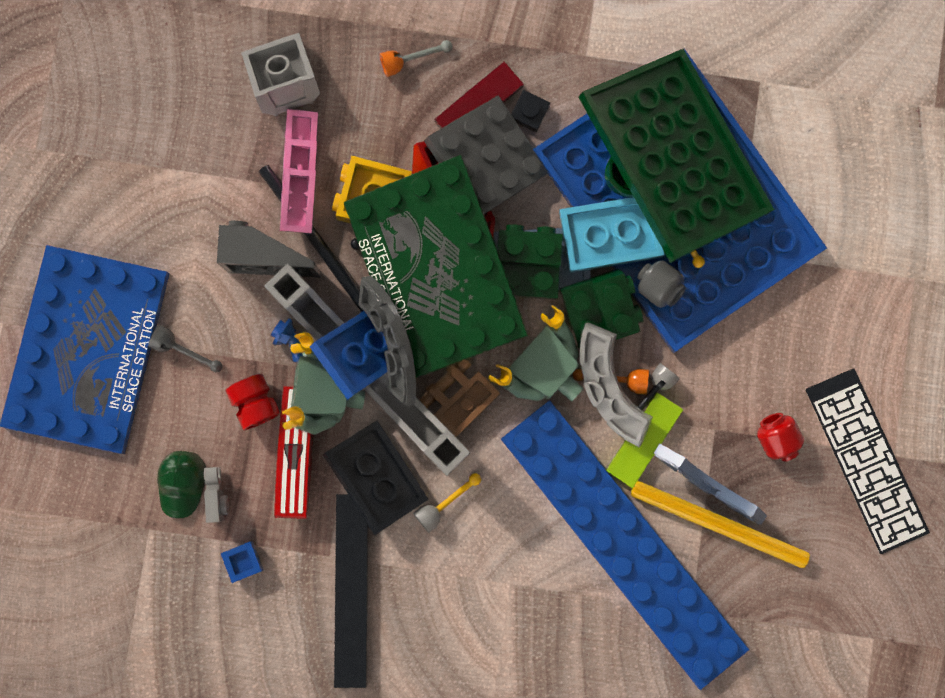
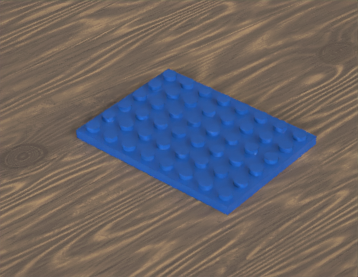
(734, 266)

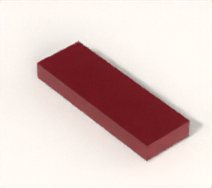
(500, 82)

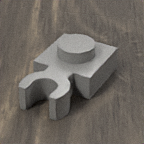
(215, 501)

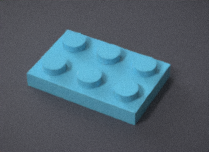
(607, 235)

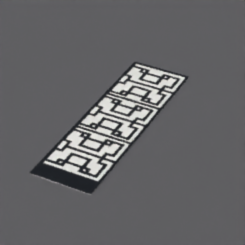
(867, 461)

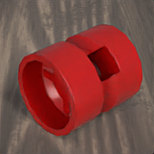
(252, 401)

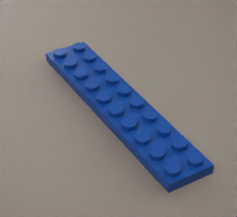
(625, 545)

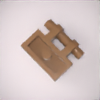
(466, 403)

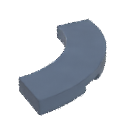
(709, 485)

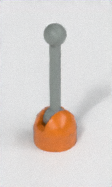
(393, 61)

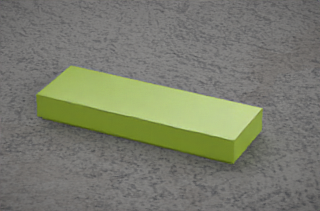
(632, 460)

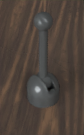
(164, 340)

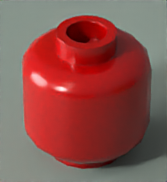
(780, 437)

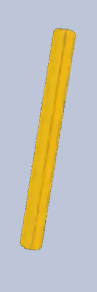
(720, 524)

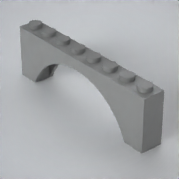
(414, 419)

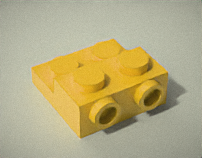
(362, 177)

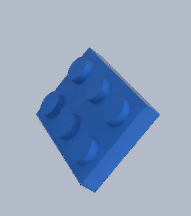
(353, 354)

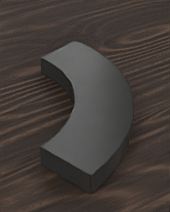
(399, 356)

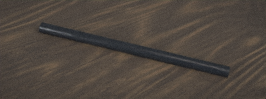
(317, 242)

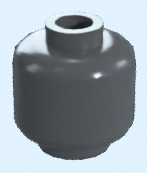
(661, 284)

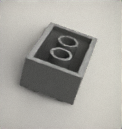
(252, 252)

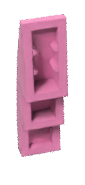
(299, 171)

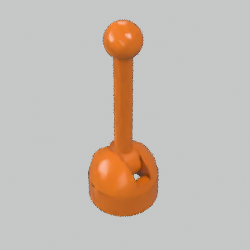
(636, 380)

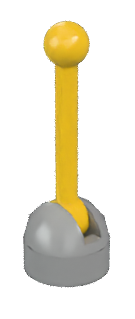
(430, 516)

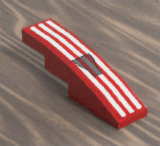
(293, 467)

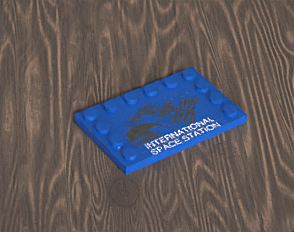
(84, 349)

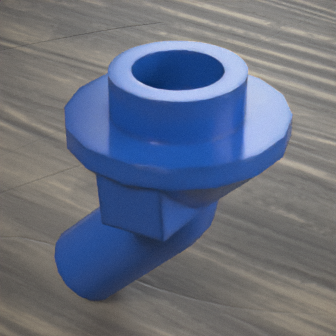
(284, 334)

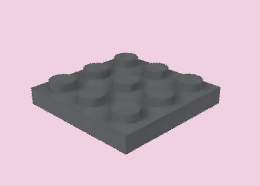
(494, 152)

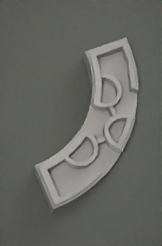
(604, 388)

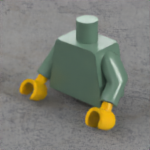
(544, 364)
(315, 396)

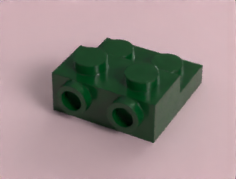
(531, 260)
(604, 303)

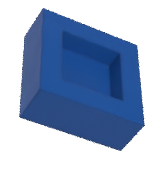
(242, 561)

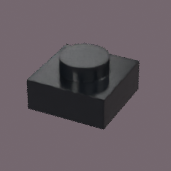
(530, 110)

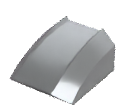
(281, 75)

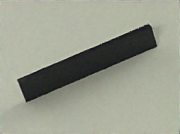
(350, 596)

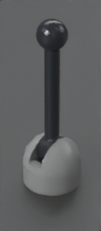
(663, 380)

